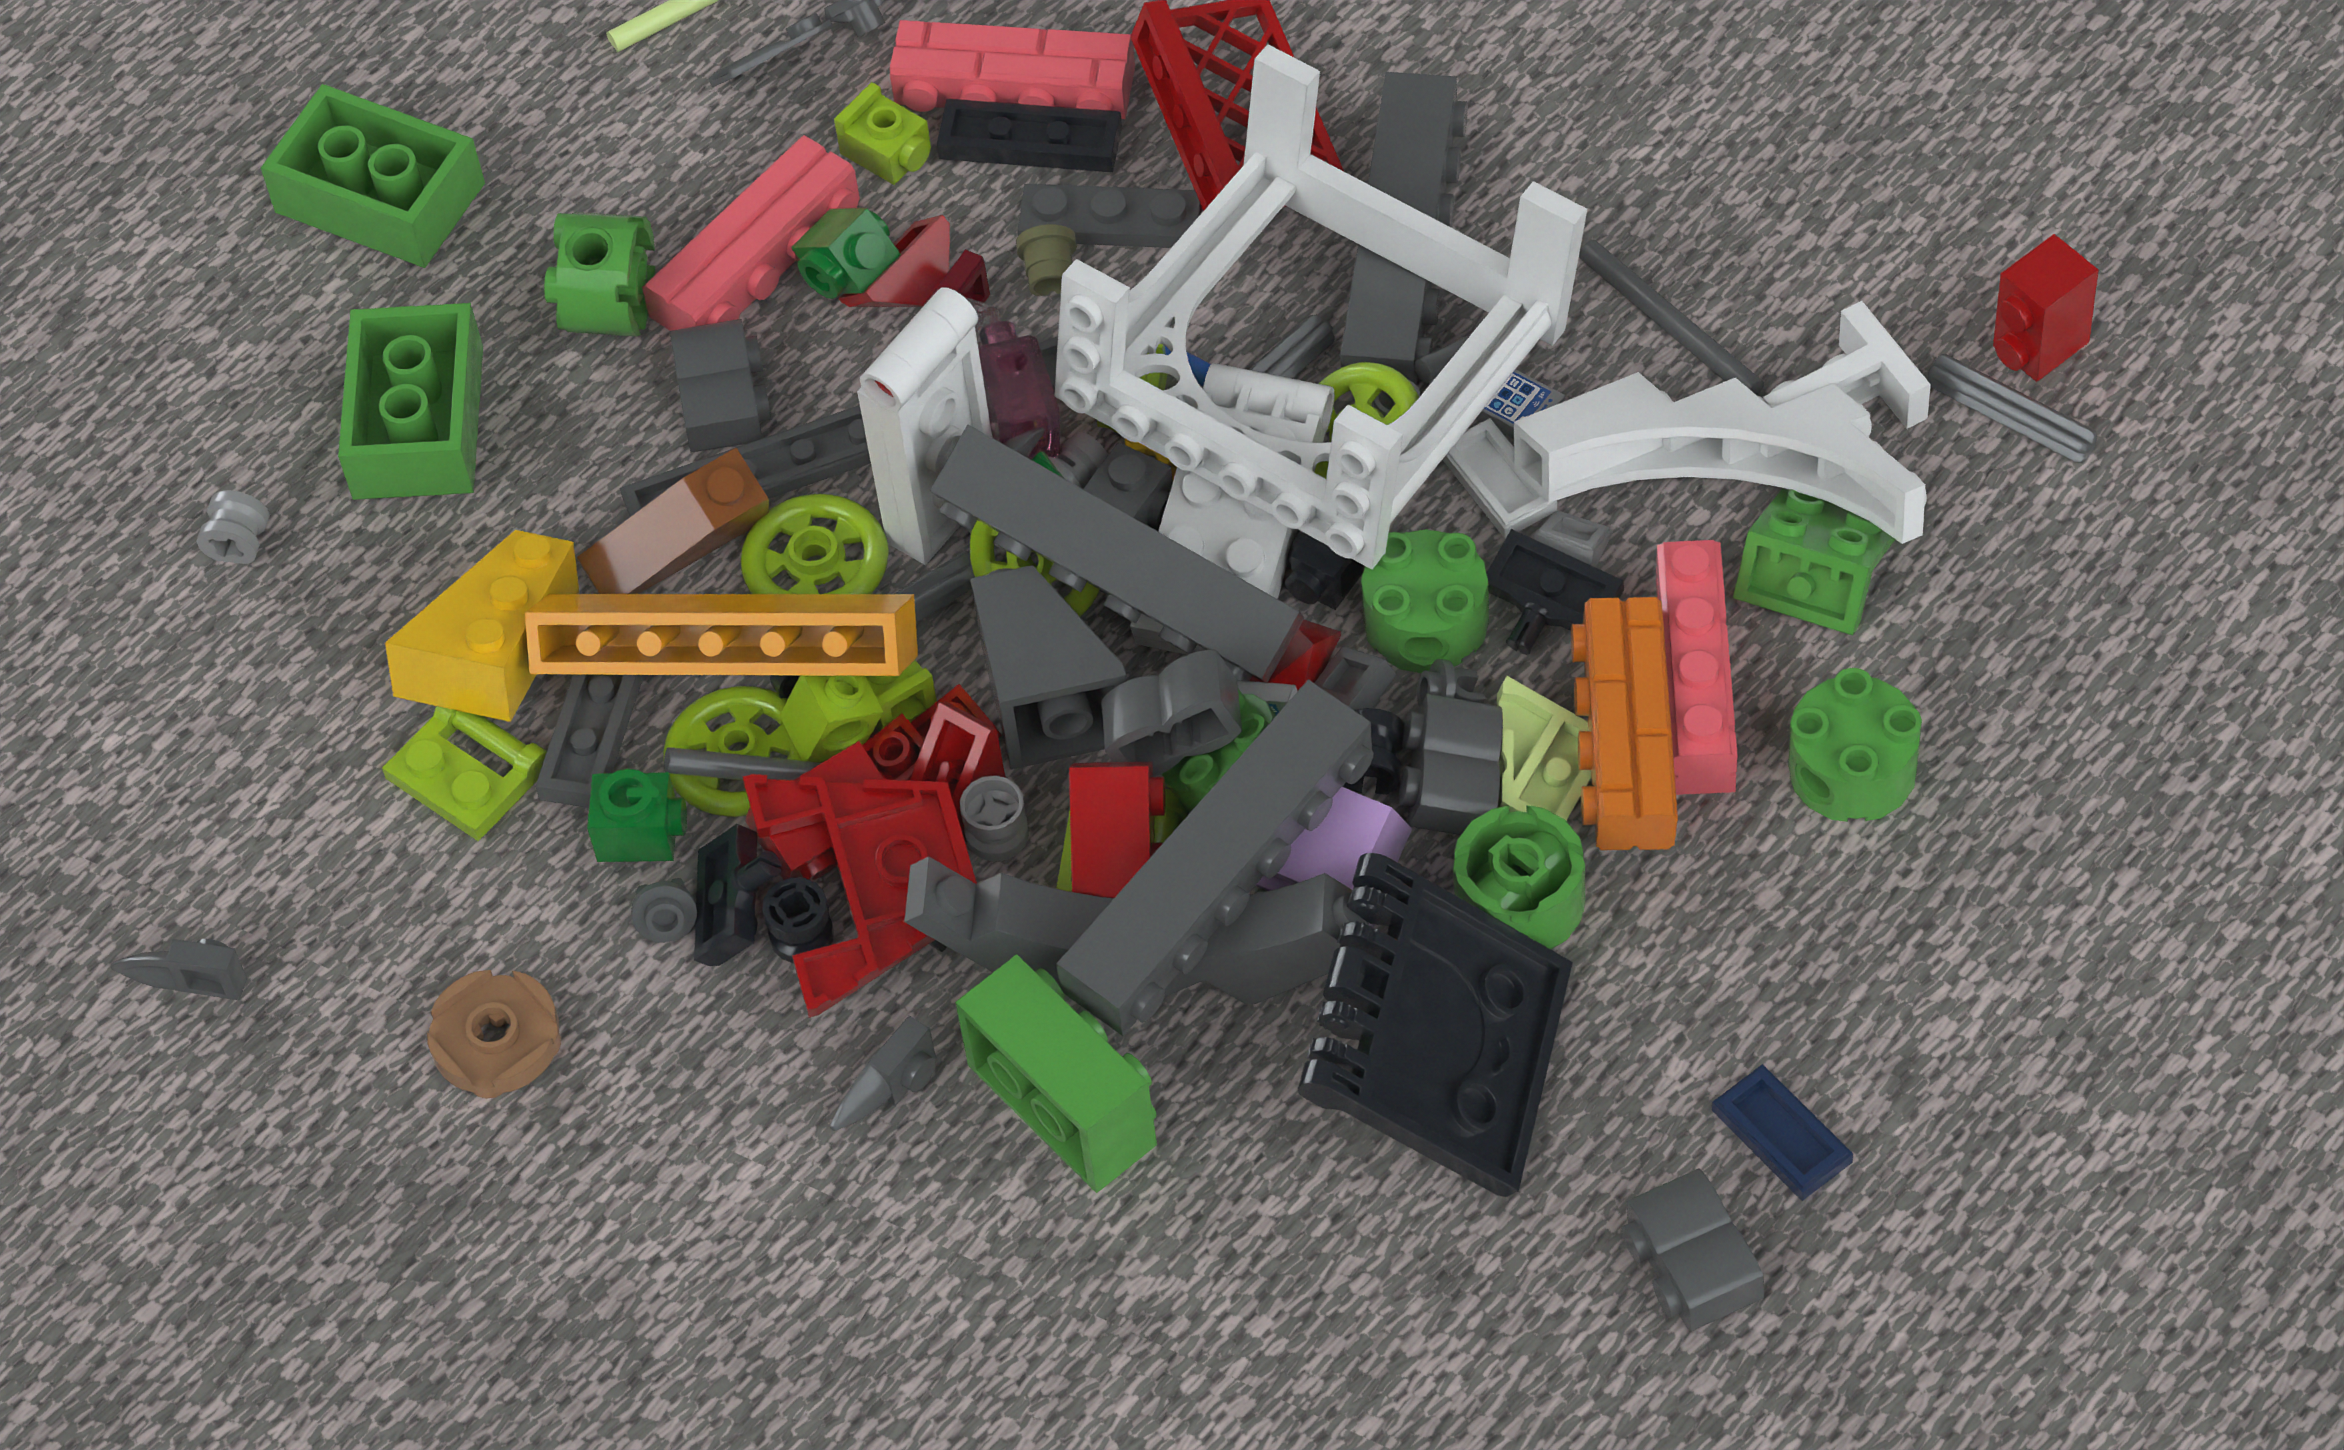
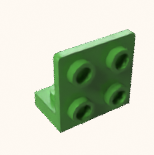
(1810, 561)

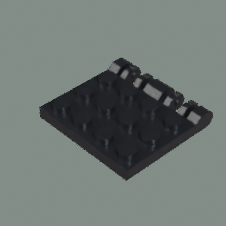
(1447, 1024)

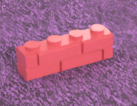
(1010, 66)
(751, 239)
(1697, 666)

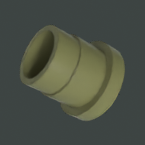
(1046, 256)

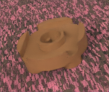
(498, 1065)

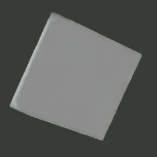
(1575, 536)

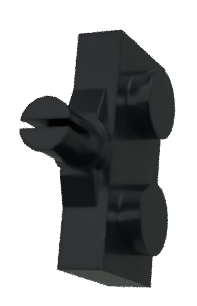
(1545, 587)
(726, 894)

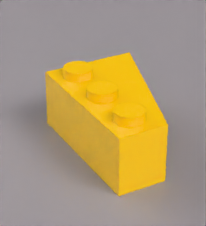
(472, 639)

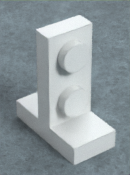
(1868, 369)

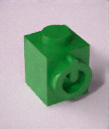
(845, 251)
(635, 816)

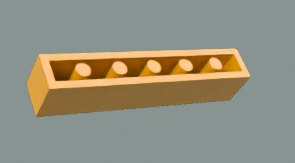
(722, 634)

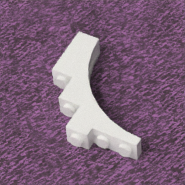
(1724, 432)

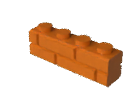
(1627, 724)

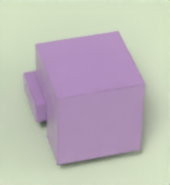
(1348, 831)

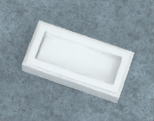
(1485, 468)

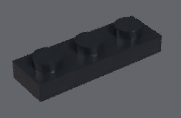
(1029, 135)

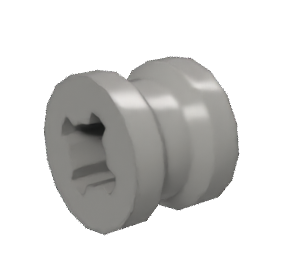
(233, 527)

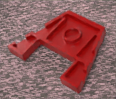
(875, 838)

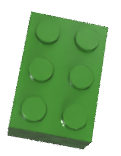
(373, 175)
(411, 401)
(1058, 1071)

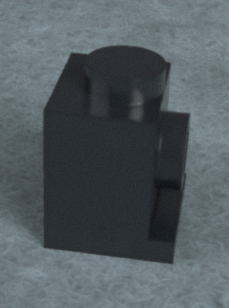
(1320, 572)

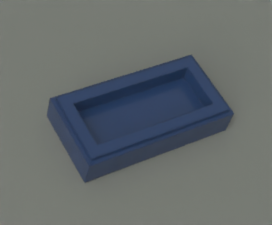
(1782, 1132)

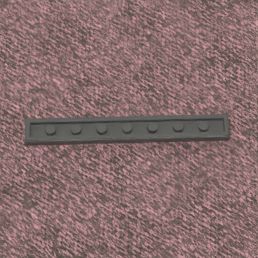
(797, 454)

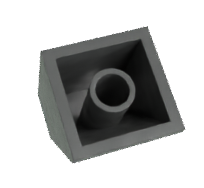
(1042, 667)

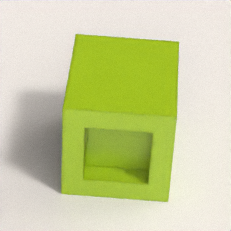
(830, 715)

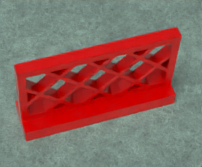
(1192, 107)

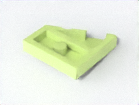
(1538, 752)

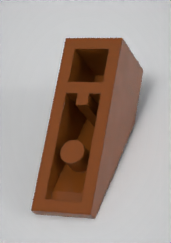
(677, 527)

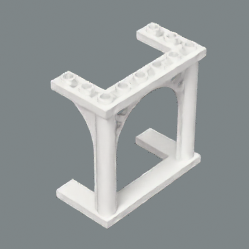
(1370, 464)

